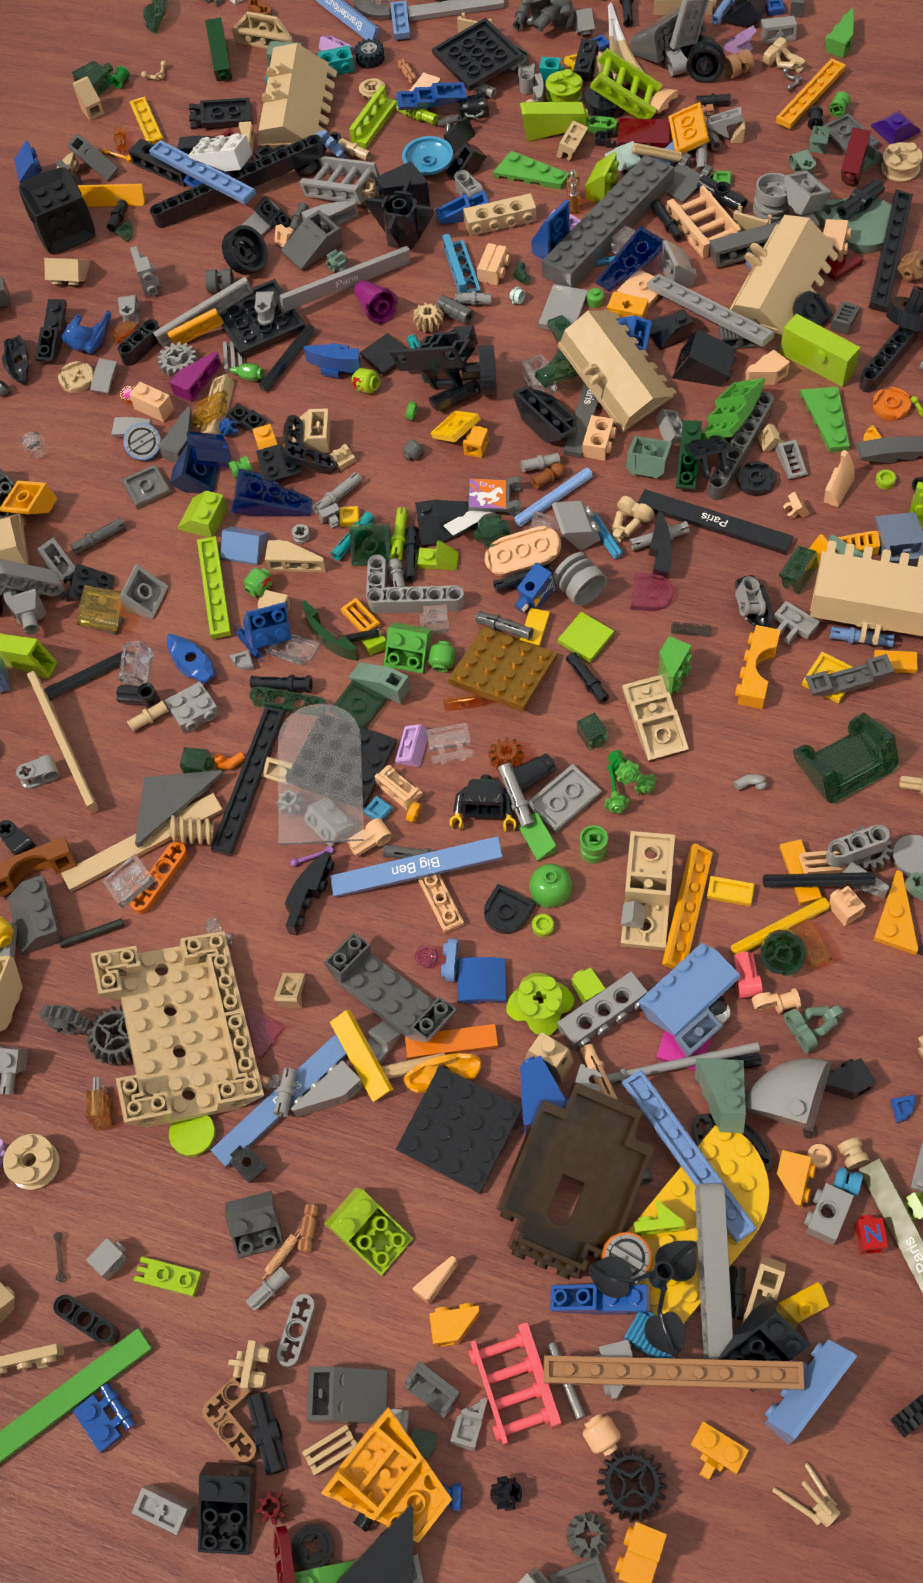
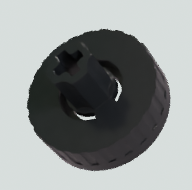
(600, 106)
(237, 253)
(907, 311)
(483, 370)

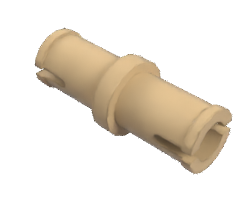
(355, 150)
(147, 716)

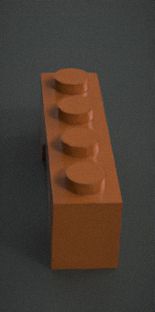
(50, 856)

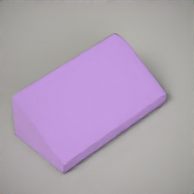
(331, 42)
(412, 746)

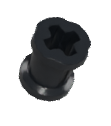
(815, 117)

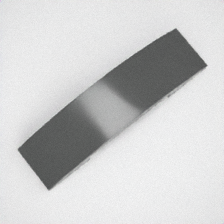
(850, 679)

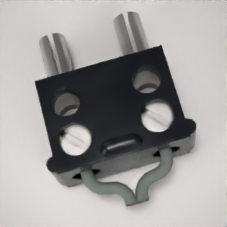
(474, 106)

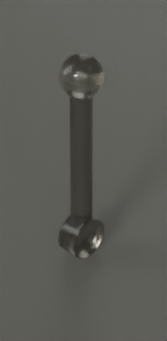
(60, 1277)

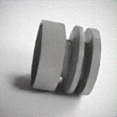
(771, 197)
(580, 579)

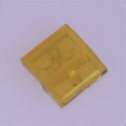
(99, 608)

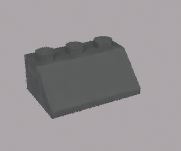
(35, 915)

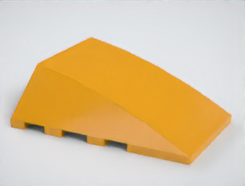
(386, 1476)

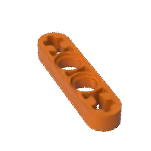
(162, 879)

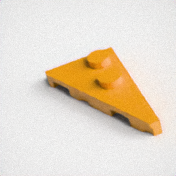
(896, 923)

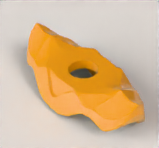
(462, 1064)

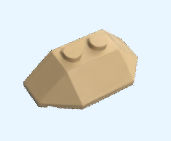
(259, 30)
(9, 989)

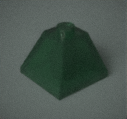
(370, 540)

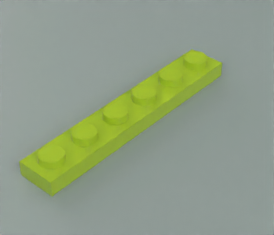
(214, 587)

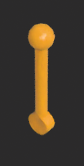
(104, 151)

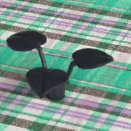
(673, 1262)

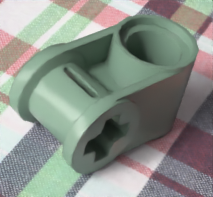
(802, 162)

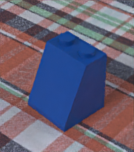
(537, 1085)

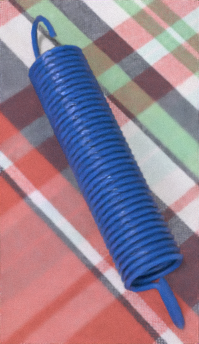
(241, 634)

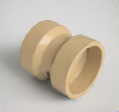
(853, 1153)

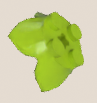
(540, 1017)

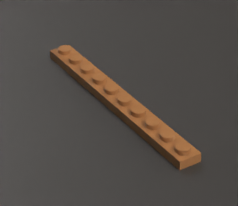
(674, 1372)

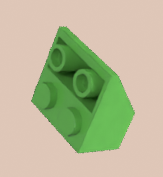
(407, 647)
(674, 663)

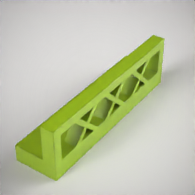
(372, 118)

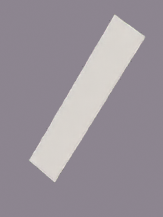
(464, 522)

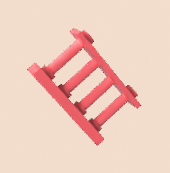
(531, 1364)

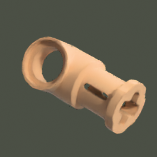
(780, 1002)

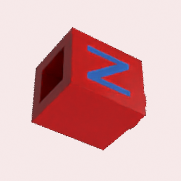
(870, 1235)

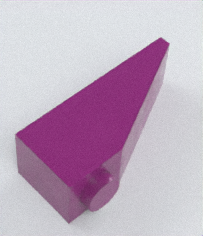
(194, 377)

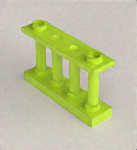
(617, 93)

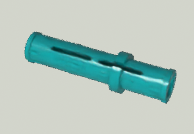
(344, 545)

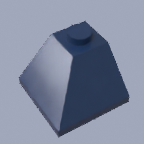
(191, 476)

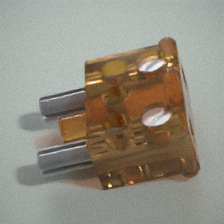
(573, 192)
(99, 1107)

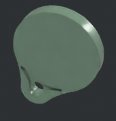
(867, 226)

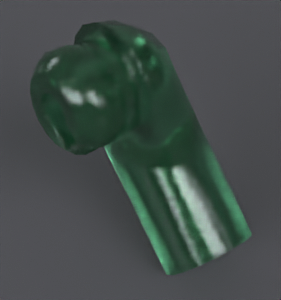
(520, 275)

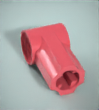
(749, 983)

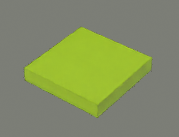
(585, 637)

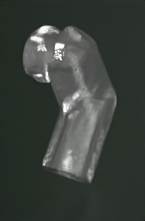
(213, 927)

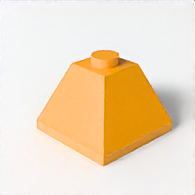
(29, 498)

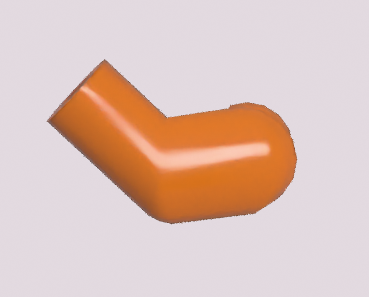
(228, 763)

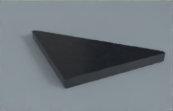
(388, 1557)

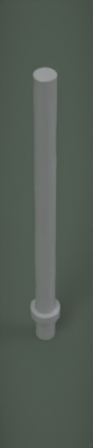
(684, 1062)

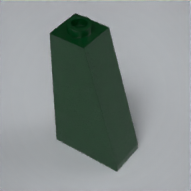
(218, 49)

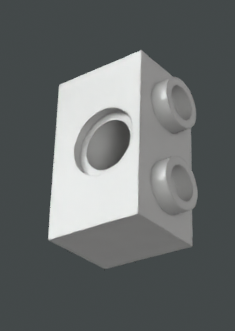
(828, 1228)

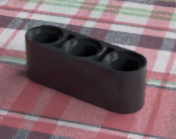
(138, 343)
(75, 1318)

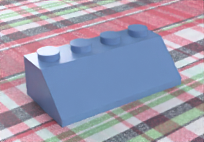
(688, 989)
(819, 1380)

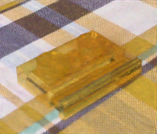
(209, 408)

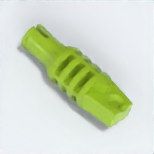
(420, 115)

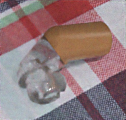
(271, 1083)

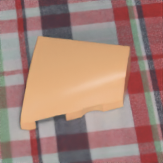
(840, 481)

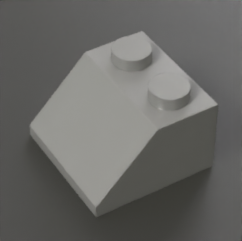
(805, 192)
(677, 265)
(577, 523)

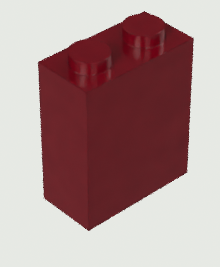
(855, 156)

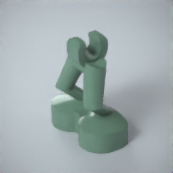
(798, 1026)

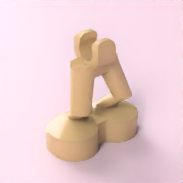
(778, 49)
(630, 508)

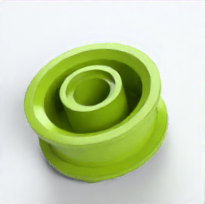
(564, 87)

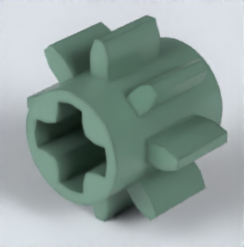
(336, 261)

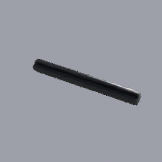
(286, 358)
(83, 676)
(819, 879)

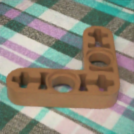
(226, 1417)

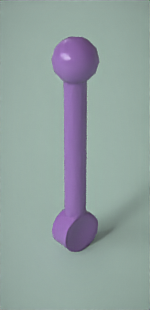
(294, 862)

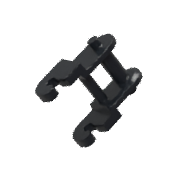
(602, 138)

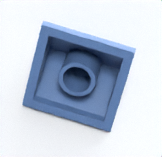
(242, 545)

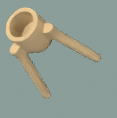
(825, 1508)

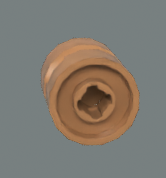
(738, 63)

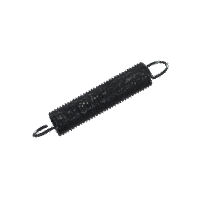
(363, 635)

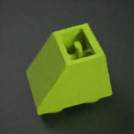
(602, 178)

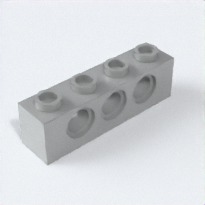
(625, 987)

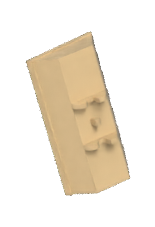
(294, 96)

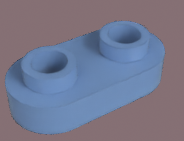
(451, 951)

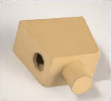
(553, 1055)

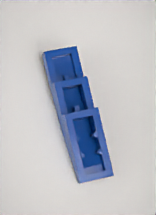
(433, 96)

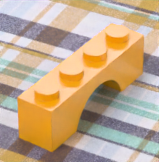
(753, 686)

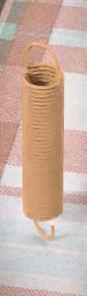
(281, 1254)

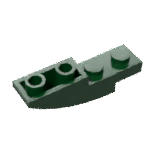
(687, 464)

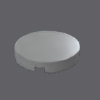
(909, 854)

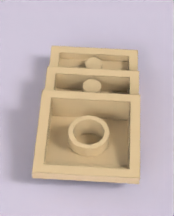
(655, 717)

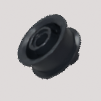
(709, 52)

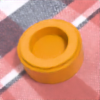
(413, 812)

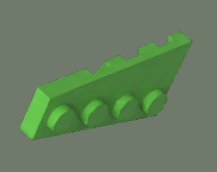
(530, 170)
(828, 415)

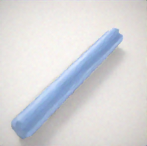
(553, 496)

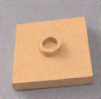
(637, 286)

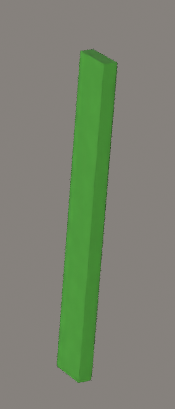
(72, 1393)

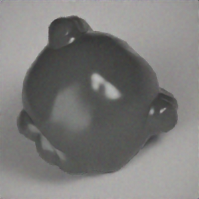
(548, 11)

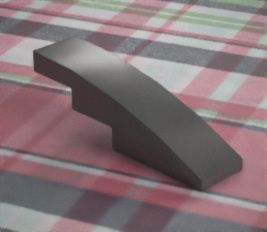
(890, 449)

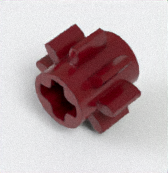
(266, 1503)

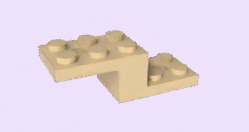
(650, 885)

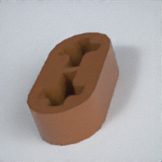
(259, 7)

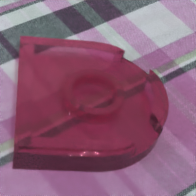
(651, 592)

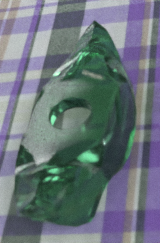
(152, 19)

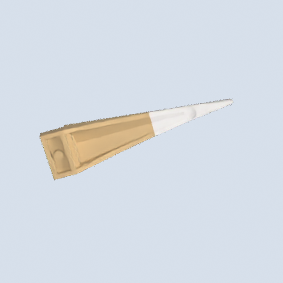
(618, 43)

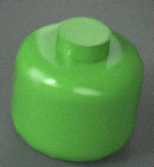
(595, 298)

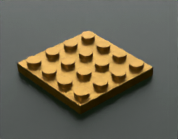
(502, 668)

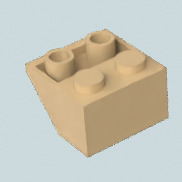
(316, 430)

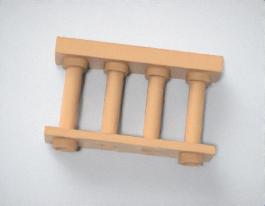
(694, 233)

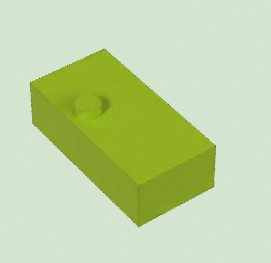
(819, 350)

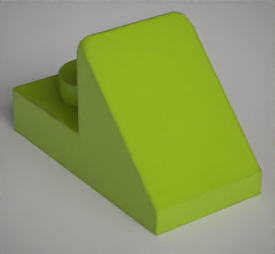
(440, 558)
(666, 1222)

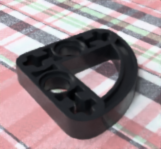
(749, 1133)

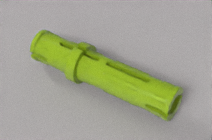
(398, 538)

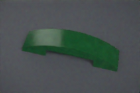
(340, 647)

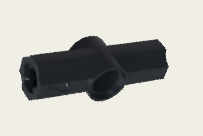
(722, 193)
(860, 199)
(267, 1433)

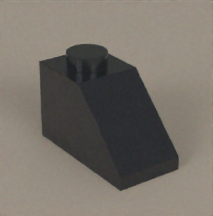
(468, 159)

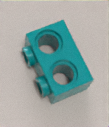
(338, 59)

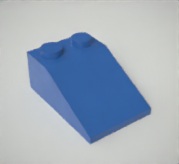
(552, 231)

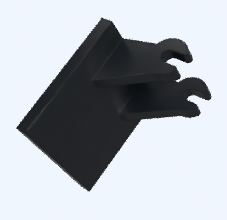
(701, 448)
(85, 576)

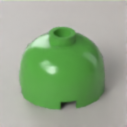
(550, 886)

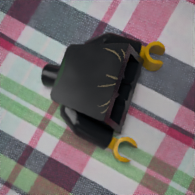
(483, 800)

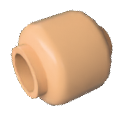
(601, 1434)

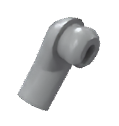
(751, 779)

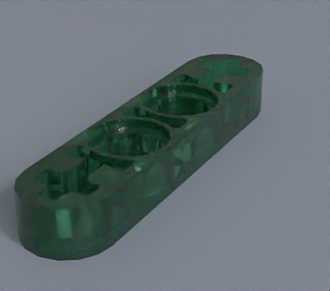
(289, 699)

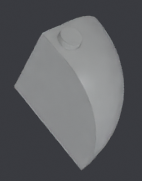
(790, 1092)

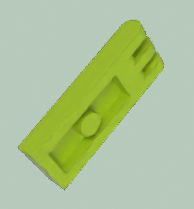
(169, 1277)

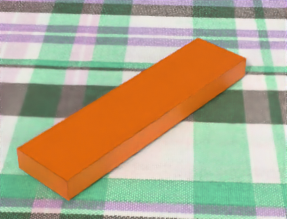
(454, 1041)

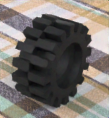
(910, 1417)

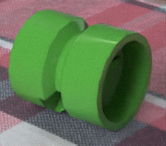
(593, 844)

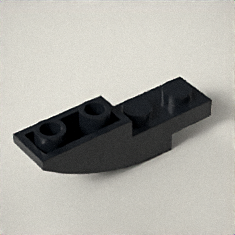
(51, 334)
(308, 885)

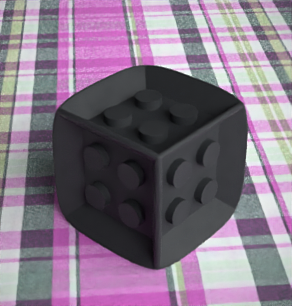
(57, 210)

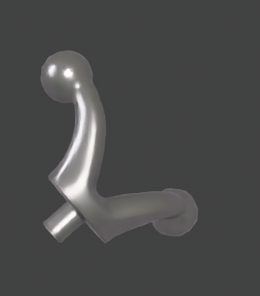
(789, 87)

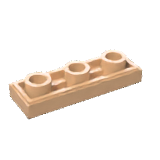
(445, 910)

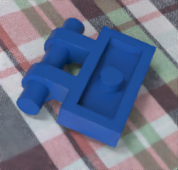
(97, 1422)

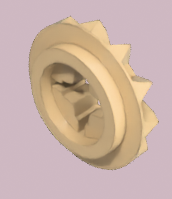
(365, 86)

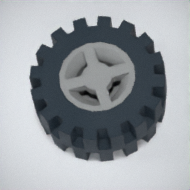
(369, 53)

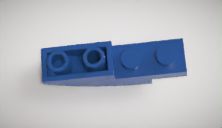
(590, 1300)

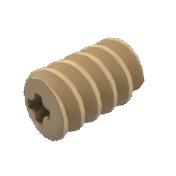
(191, 830)

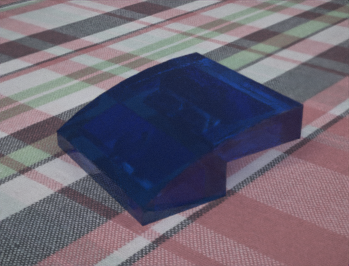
(209, 448)

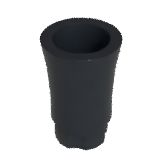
(533, 771)

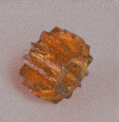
(505, 753)

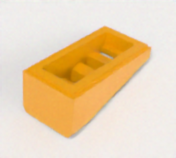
(866, 538)

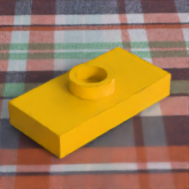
(806, 1302)

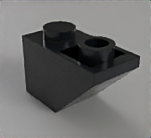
(850, 1080)

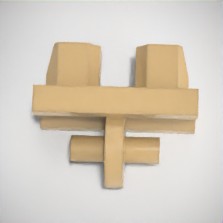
(251, 1378)

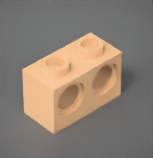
(598, 437)

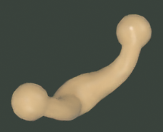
(160, 75)

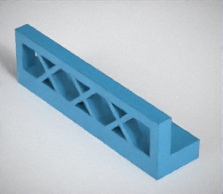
(458, 269)

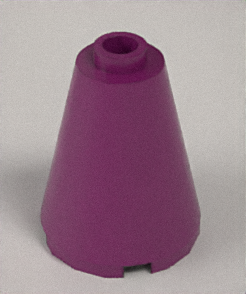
(376, 301)

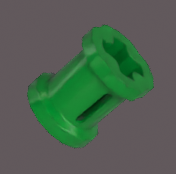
(119, 77)

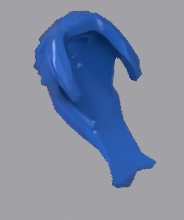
(86, 338)

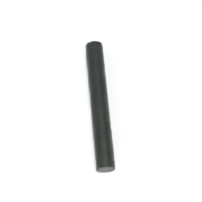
(91, 933)

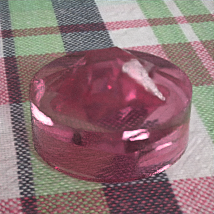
(426, 956)

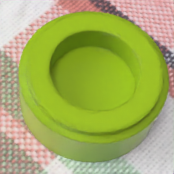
(885, 479)
(542, 925)

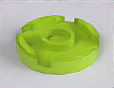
(192, 1136)

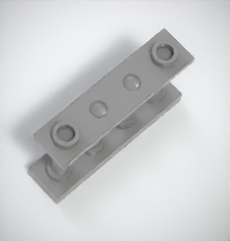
(339, 191)

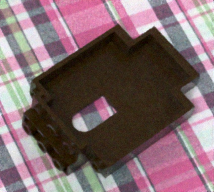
(590, 1143)

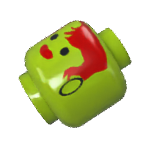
(365, 380)

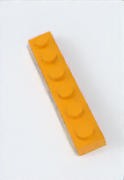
(810, 93)
(687, 906)

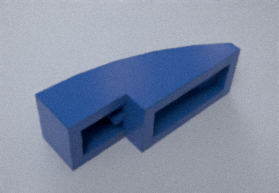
(453, 210)
(333, 357)

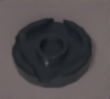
(756, 478)

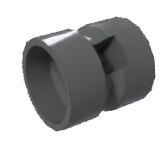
(213, 280)

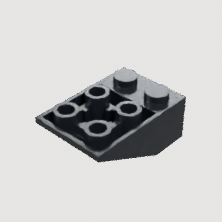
(767, 1336)
(226, 1507)

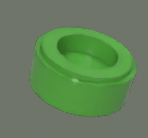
(411, 410)

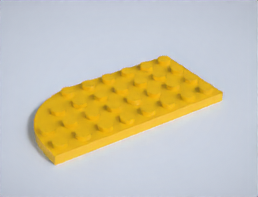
(746, 1179)

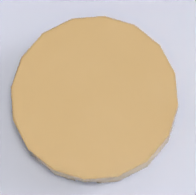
(76, 377)

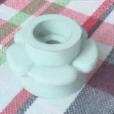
(517, 295)

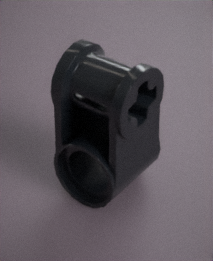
(15, 840)

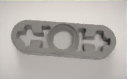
(284, 1347)

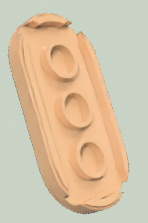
(523, 550)

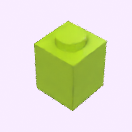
(586, 984)

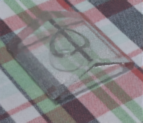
(296, 650)

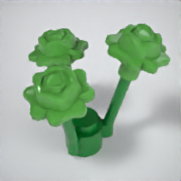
(626, 773)

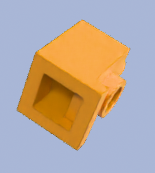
(476, 442)

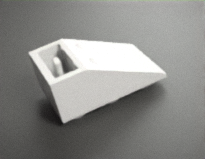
(223, 152)

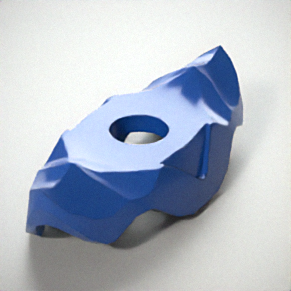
(199, 669)

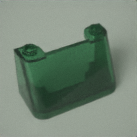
(852, 761)

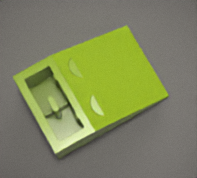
(368, 1230)

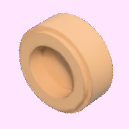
(821, 1156)

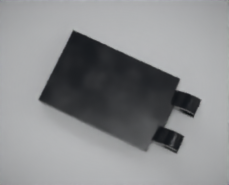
(219, 113)

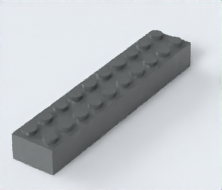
(592, 235)

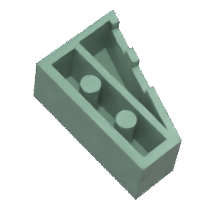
(724, 1090)

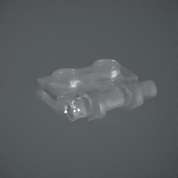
(446, 738)

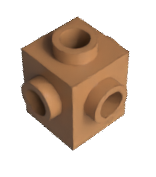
(912, 266)

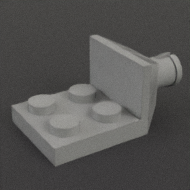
(25, 608)

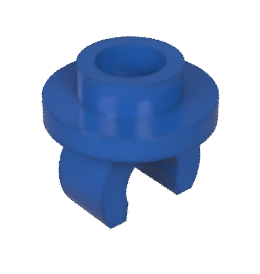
(226, 427)

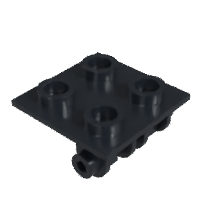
(273, 464)

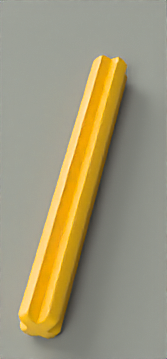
(785, 923)

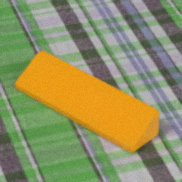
(110, 194)

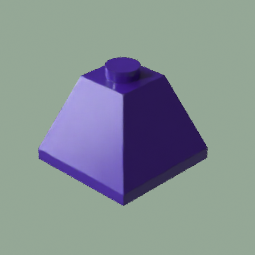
(895, 127)

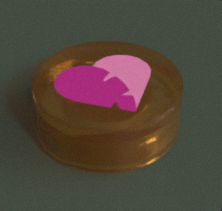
(124, 394)

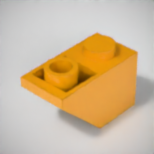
(795, 1174)
(452, 1326)

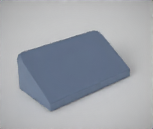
(697, 1032)

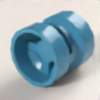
(853, 1182)

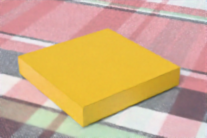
(455, 426)
(830, 665)

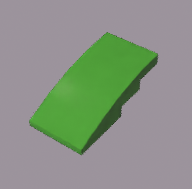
(733, 408)

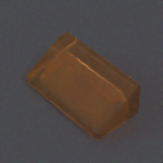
(463, 702)

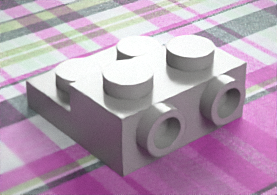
(145, 272)
(192, 707)

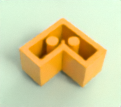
(641, 1555)

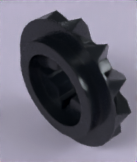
(301, 1553)

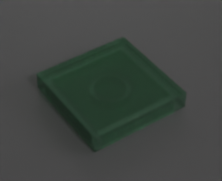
(361, 703)

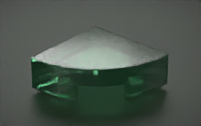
(125, 231)

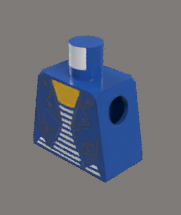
(535, 588)

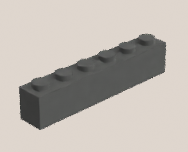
(735, 246)

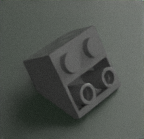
(254, 1224)

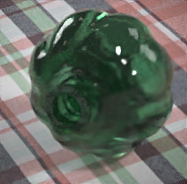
(490, 529)

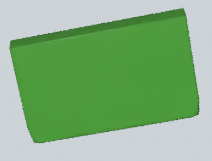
(538, 838)

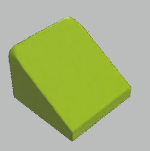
(375, 645)

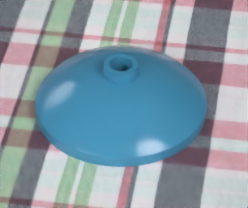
(428, 154)

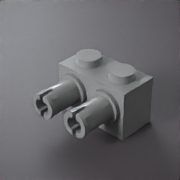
(11, 1062)

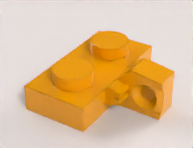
(717, 1451)

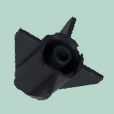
(401, 217)

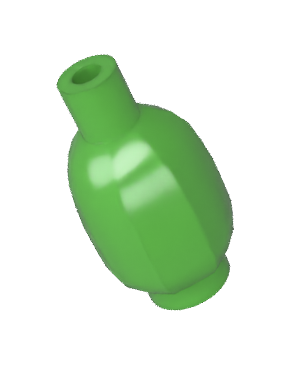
(248, 372)

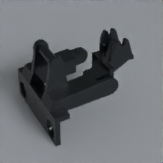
(431, 355)

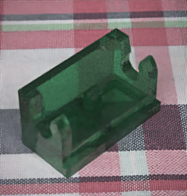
(799, 568)

